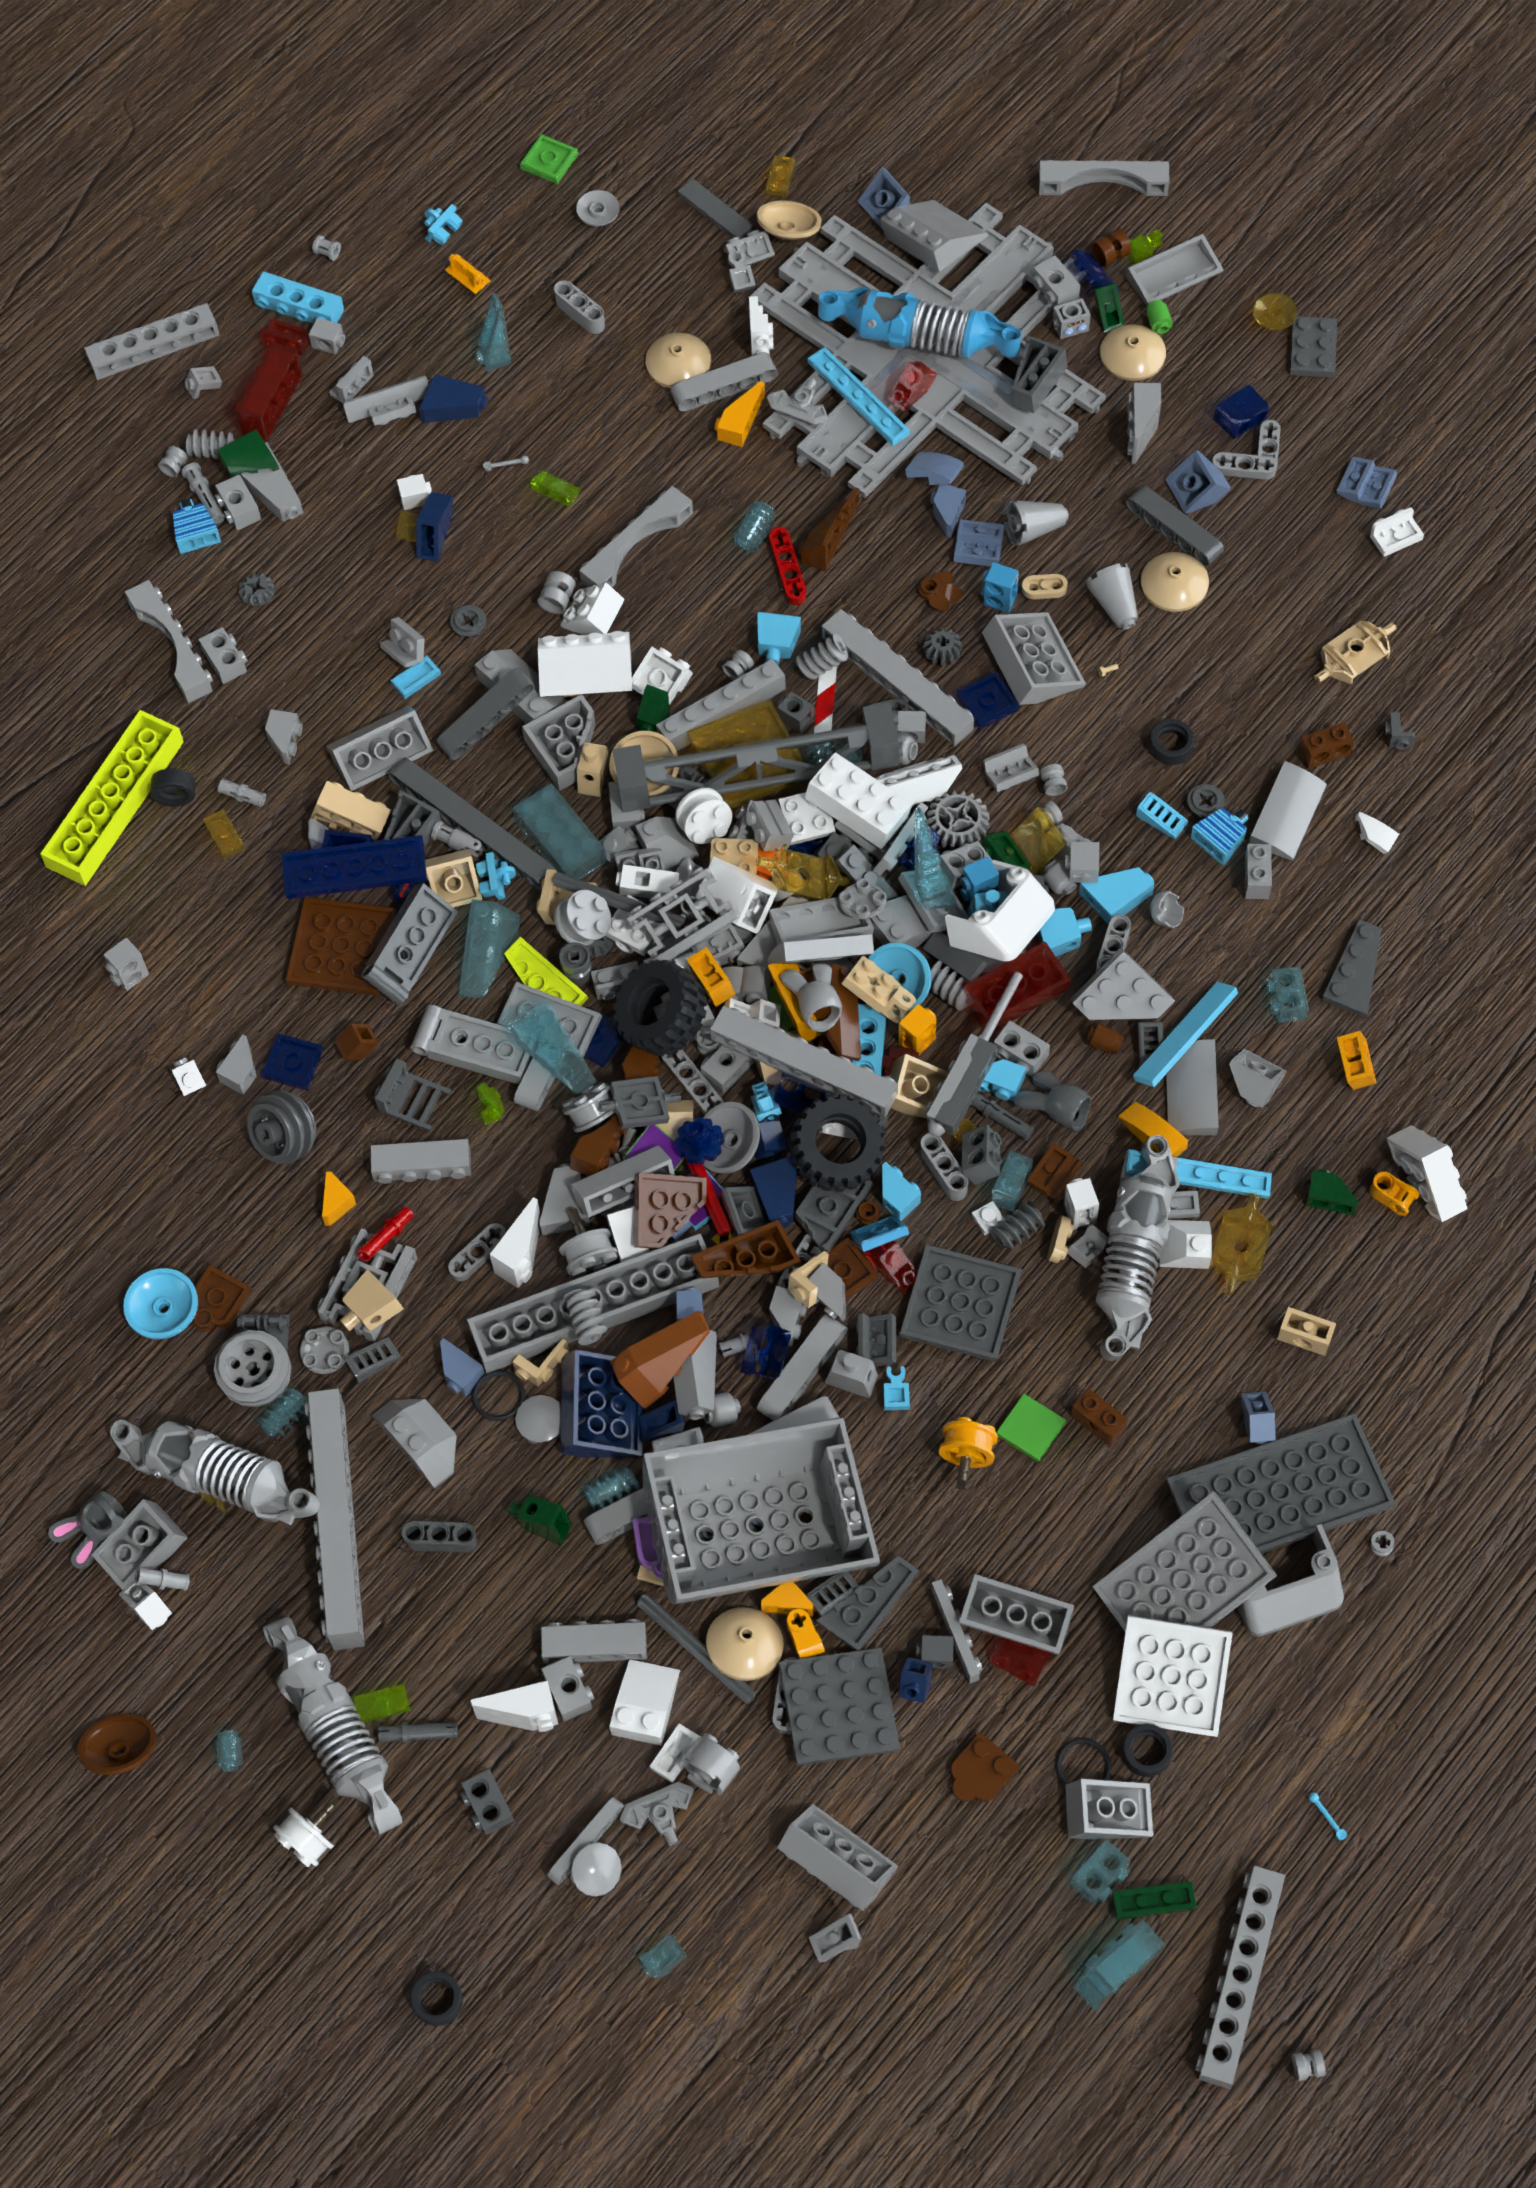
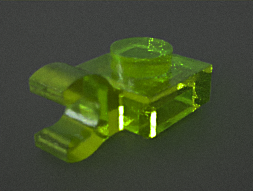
(1143, 247)

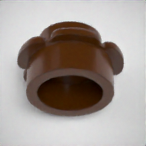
(871, 1207)

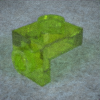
(491, 1099)

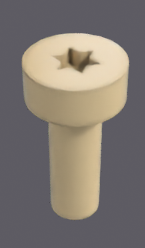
(1103, 670)

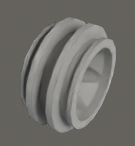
(256, 1389)

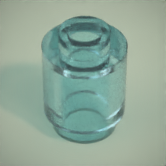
(229, 1750)

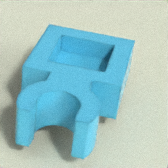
(896, 1393)

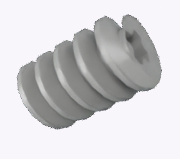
(205, 444)
(824, 658)
(948, 986)
(584, 1315)

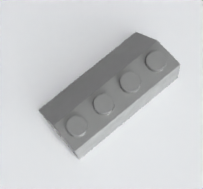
(498, 664)
(379, 747)
(1017, 1614)
(837, 1857)

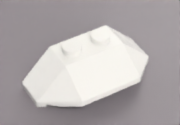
(923, 780)

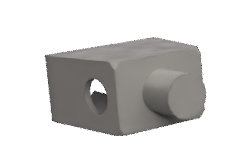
(851, 1374)

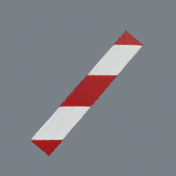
(825, 701)

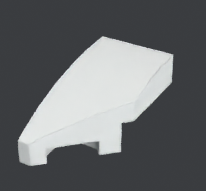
(1376, 832)

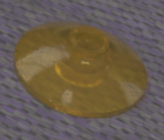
(1278, 305)

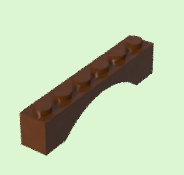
(594, 1149)

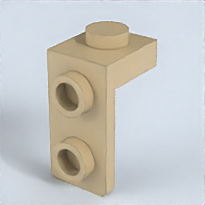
(799, 1282)
(527, 1371)

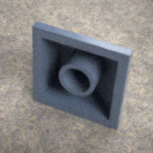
(1197, 483)

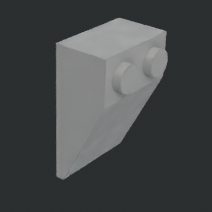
(900, 924)
(141, 1541)
(1108, 1809)

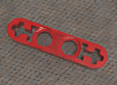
(787, 565)

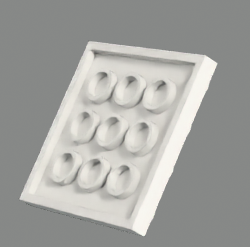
(1172, 1675)

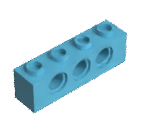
(296, 299)
(874, 1041)

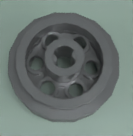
(281, 1127)

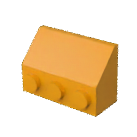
(791, 1002)

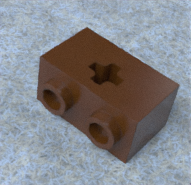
(1099, 1417)

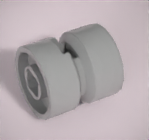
(556, 592)

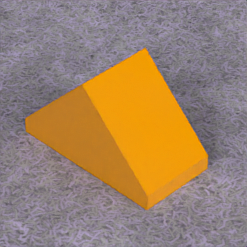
(336, 1201)
(785, 1599)

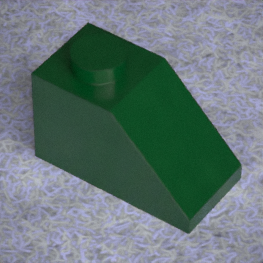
(653, 708)
(1330, 1193)

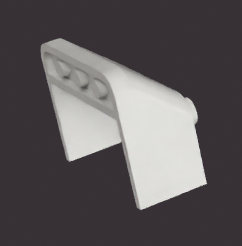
(1012, 925)

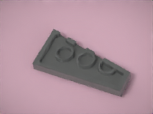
(1354, 974)
(864, 1610)

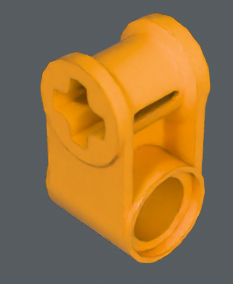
(1394, 1194)
(804, 1638)

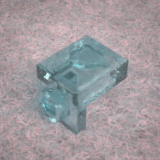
(663, 1957)

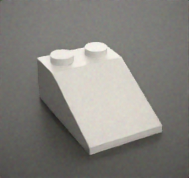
(516, 1251)
(644, 1702)
(522, 1707)

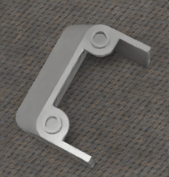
(1299, 1600)

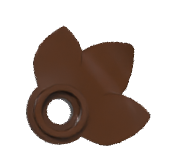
(943, 591)

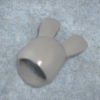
(814, 995)

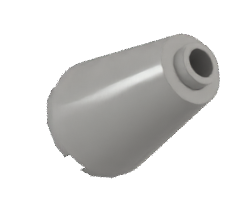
(1032, 519)
(1115, 594)

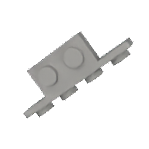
(388, 402)

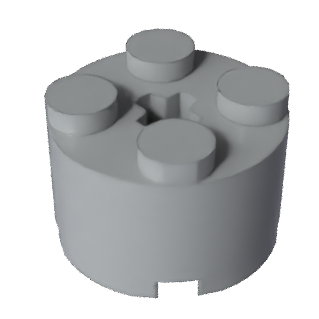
(710, 1764)

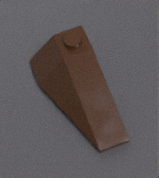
(826, 536)
(846, 1032)
(754, 1252)

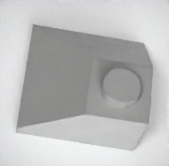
(666, 835)
(1255, 1077)

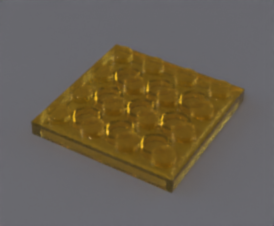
(745, 726)

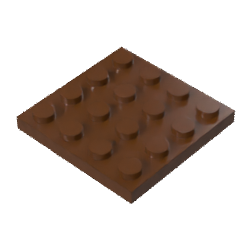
(336, 943)

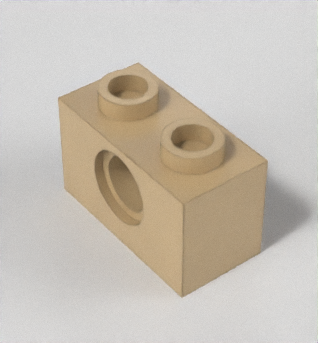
(1306, 1331)

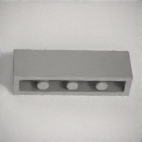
(421, 1160)
(618, 1181)
(595, 1642)

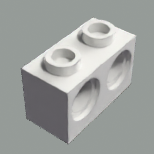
(1081, 1203)

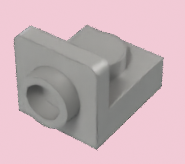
(202, 379)

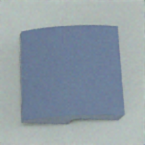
(935, 466)
(1366, 483)
(978, 543)

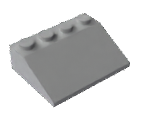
(931, 232)
(1032, 656)

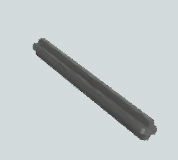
(614, 899)
(693, 1646)

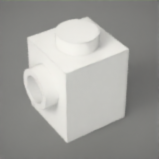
(413, 491)

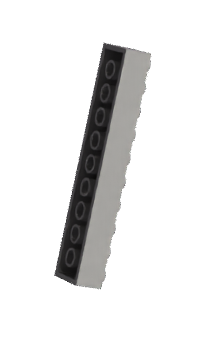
(622, 1294)
(334, 1520)

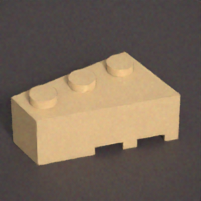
(350, 811)

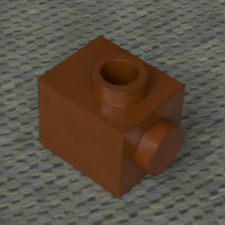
(356, 1042)

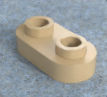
(1044, 586)
(1062, 1231)

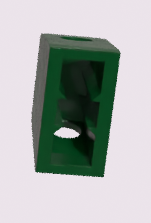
(542, 1518)

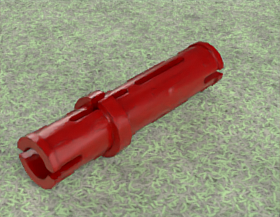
(391, 1228)

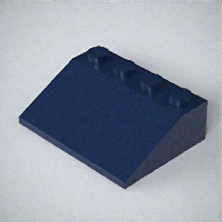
(596, 1410)

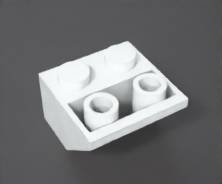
(592, 610)

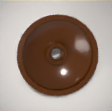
(116, 1744)

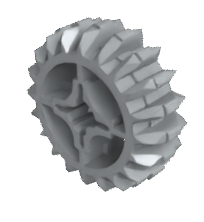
(951, 810)

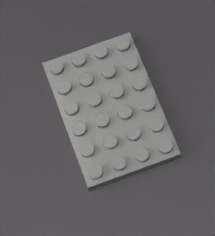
(1188, 1571)

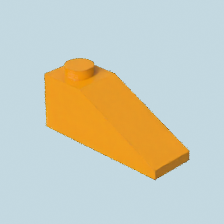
(739, 416)

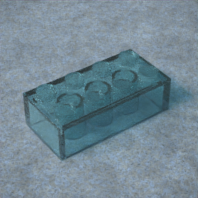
(559, 833)

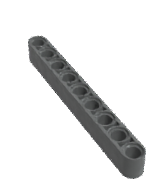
(465, 817)

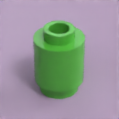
(1159, 316)

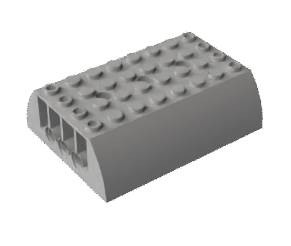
(761, 1480)

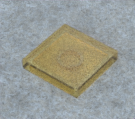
(1038, 839)

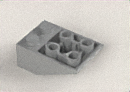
(1143, 416)

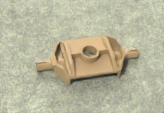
(1343, 662)

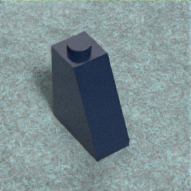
(452, 400)
(433, 526)
(777, 1189)

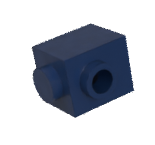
(771, 1139)
(915, 1680)

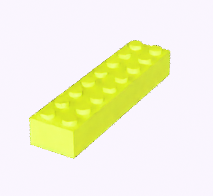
(111, 798)

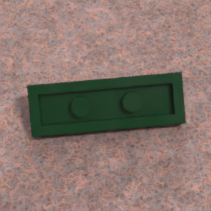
(1154, 1900)

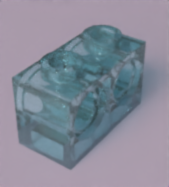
(1293, 994)
(1011, 1181)
(1095, 1868)

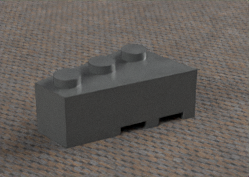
(1038, 373)
(412, 819)

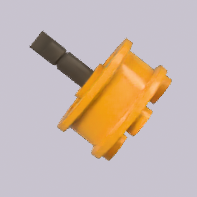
(967, 1446)

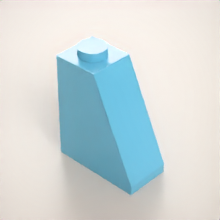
(1117, 892)

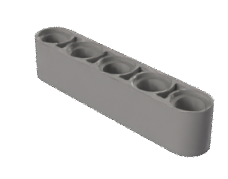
(723, 381)
(802, 1368)

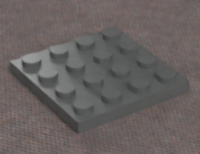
(961, 1303)
(839, 1706)

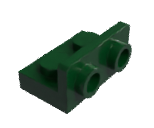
(1003, 849)

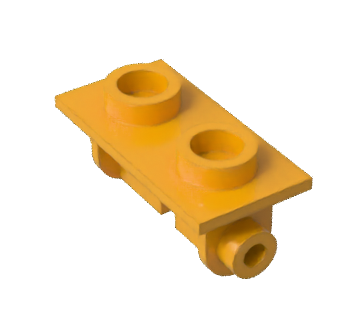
(466, 274)

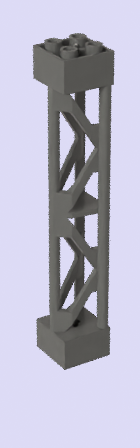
(877, 731)

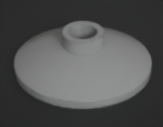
(597, 201)

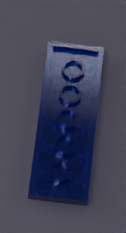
(354, 867)

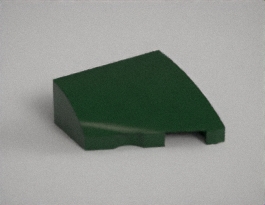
(247, 455)

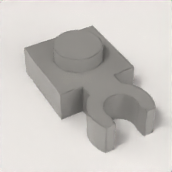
(741, 275)

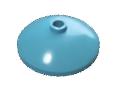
(905, 960)
(151, 1294)

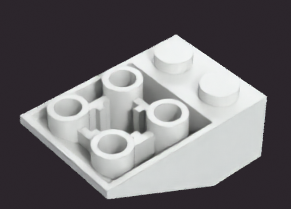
(747, 893)

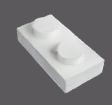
(668, 1759)

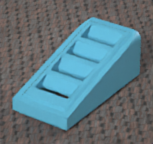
(1157, 822)

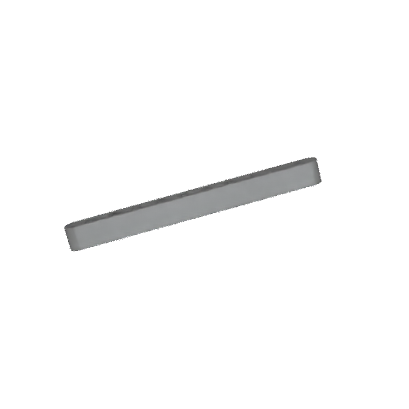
(618, 1516)

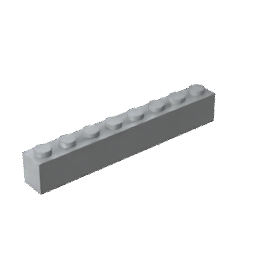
(899, 678)
(803, 1060)

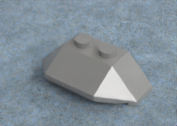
(420, 1437)

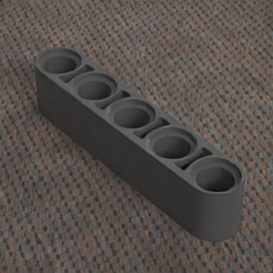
(1174, 525)
(485, 713)

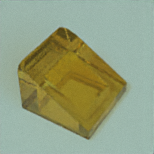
(407, 526)

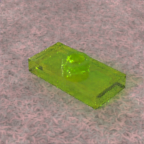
(382, 1703)

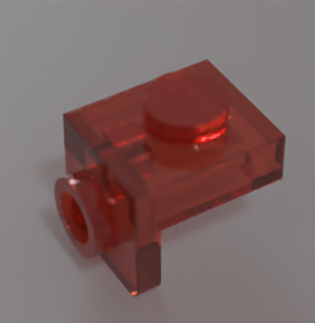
(895, 1053)

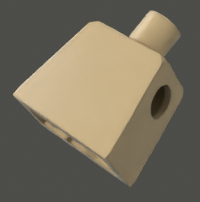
(593, 762)
(369, 1303)

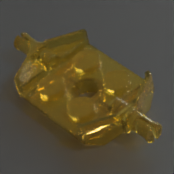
(820, 873)
(1242, 1226)

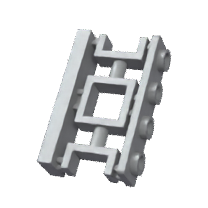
(692, 932)
(349, 1272)

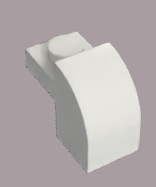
(762, 1009)

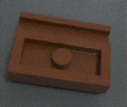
(1054, 1172)

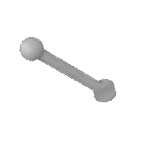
(488, 466)

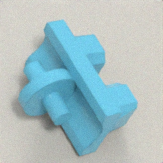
(437, 230)
(497, 874)
(764, 1103)

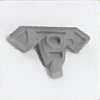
(799, 404)
(659, 1809)

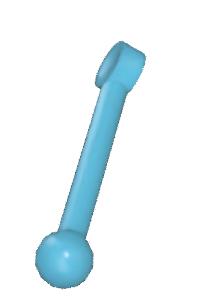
(1340, 1833)

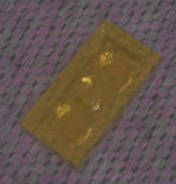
(780, 176)
(223, 833)

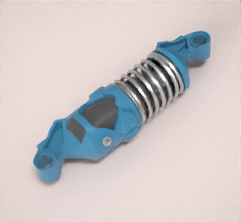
(910, 321)

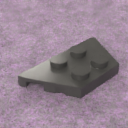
(828, 1213)

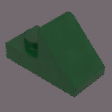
(1108, 307)

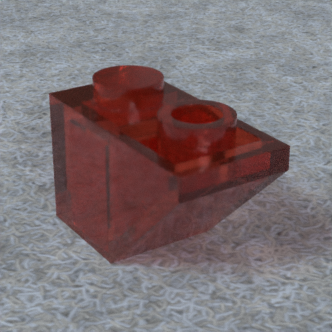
(911, 385)
(893, 1265)

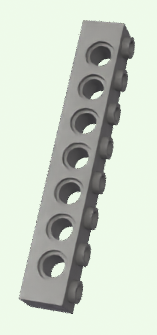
(1270, 1885)

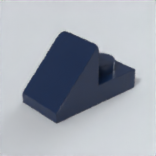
(661, 1422)

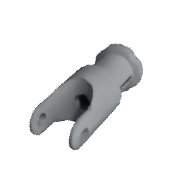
(456, 839)

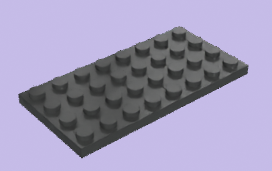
(1293, 1484)

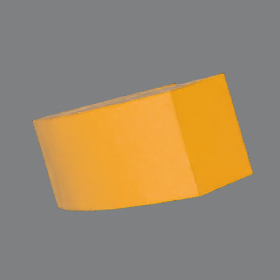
(1146, 1123)

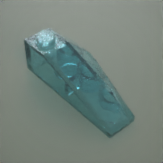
(493, 337)
(930, 880)
(488, 936)
(549, 1043)

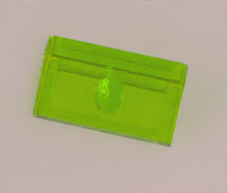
(555, 488)

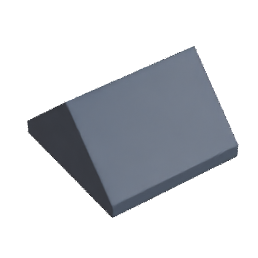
(882, 196)

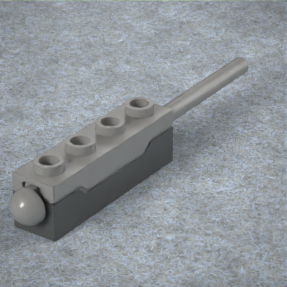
(967, 1072)

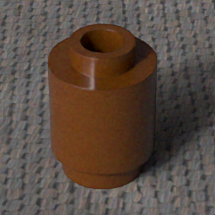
(1105, 1038)

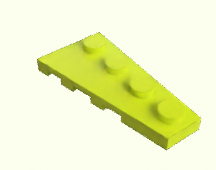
(541, 974)

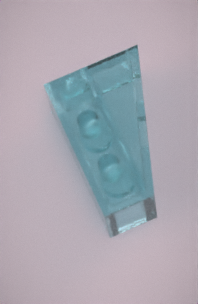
(1118, 1963)

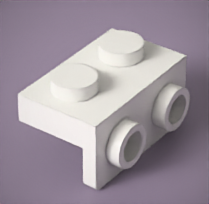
(1396, 532)

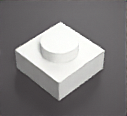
(987, 1217)

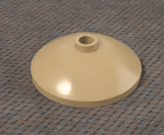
(788, 220)
(1131, 360)
(669, 366)
(1170, 590)
(652, 746)
(744, 1657)

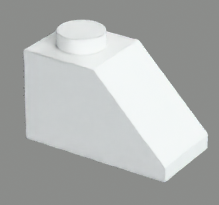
(146, 1605)

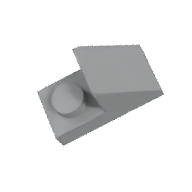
(835, 1938)

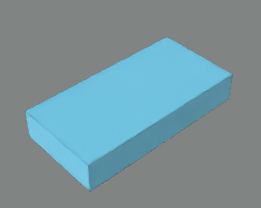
(415, 677)

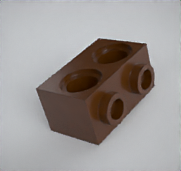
(1326, 745)

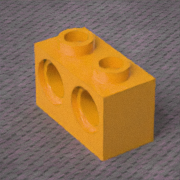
(711, 976)
(917, 1029)
(1356, 1060)

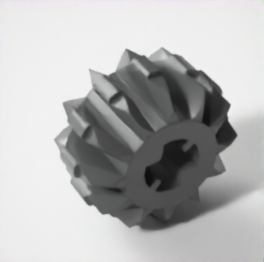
(942, 646)

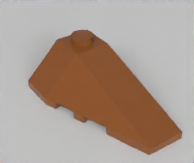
(652, 1362)

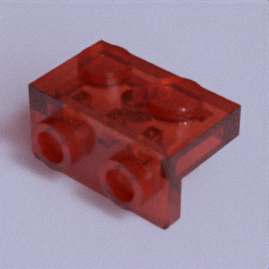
(286, 335)
(1020, 1659)

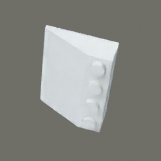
(584, 664)

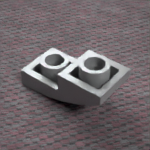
(641, 858)

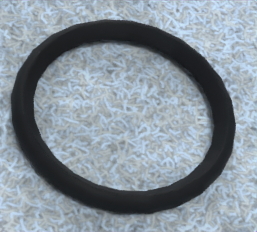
(482, 1380)
(1082, 1741)

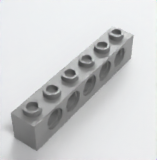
(152, 341)

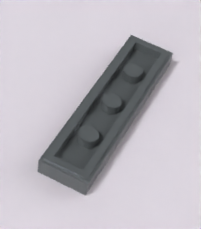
(715, 209)

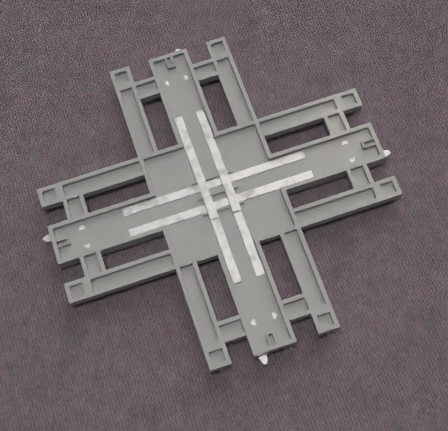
(957, 379)

